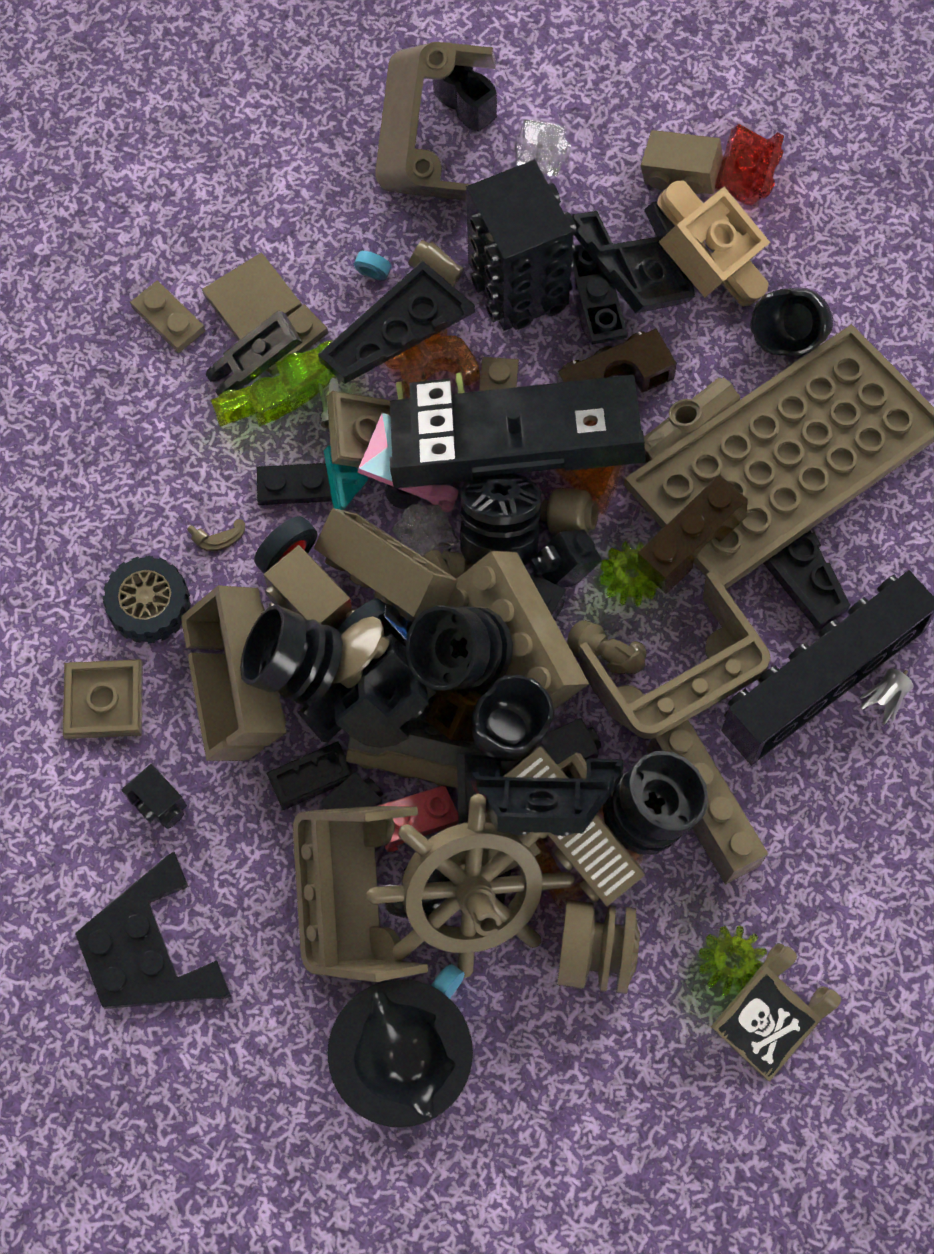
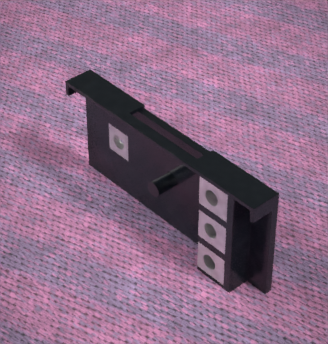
(513, 430)

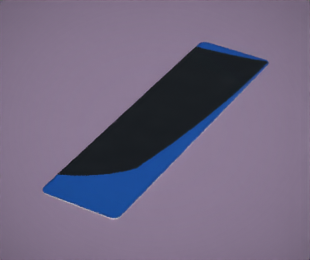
(398, 621)

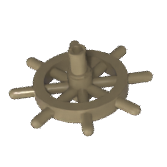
(471, 888)

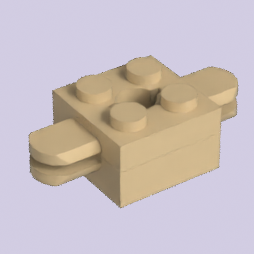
(725, 231)

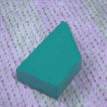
(343, 481)

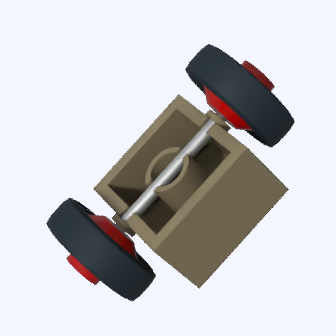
(302, 585)

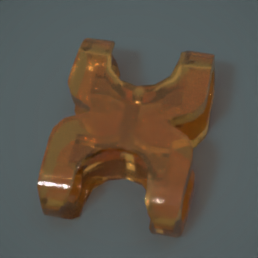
(435, 355)

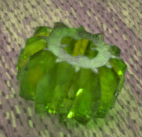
(618, 582)
(716, 956)

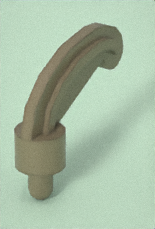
(220, 540)

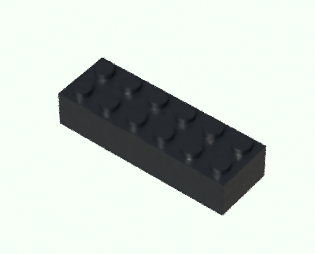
(828, 667)

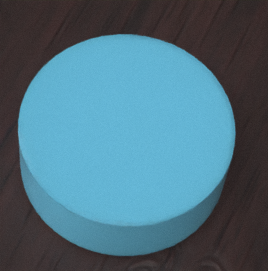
(372, 265)
(448, 980)

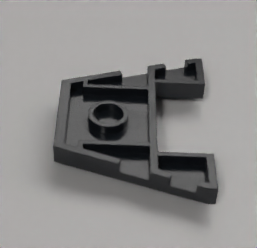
(636, 268)
(543, 804)
(129, 952)

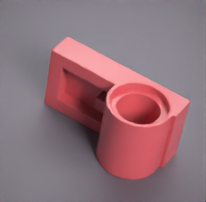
(434, 814)

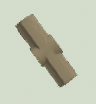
(689, 415)

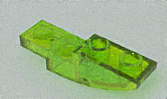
(276, 396)

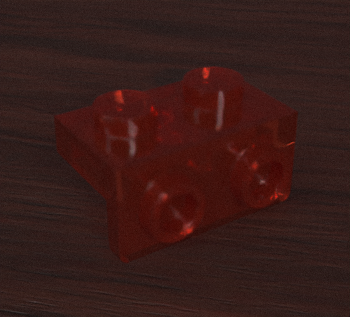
(749, 165)

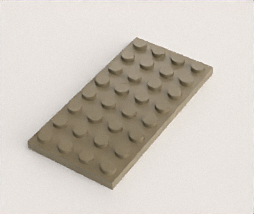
(792, 450)

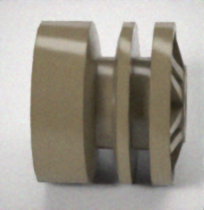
(598, 947)

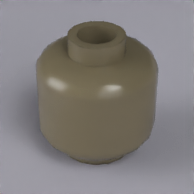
(569, 510)

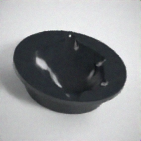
(400, 1053)

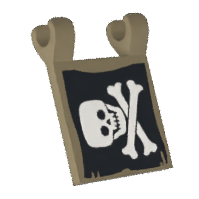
(769, 1019)

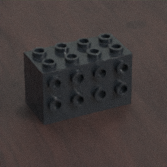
(519, 245)

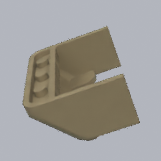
(398, 163)
(733, 662)
(333, 874)

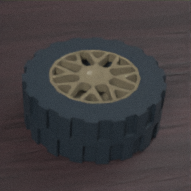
(146, 599)

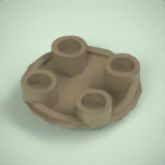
(360, 644)

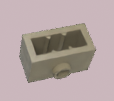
(682, 158)

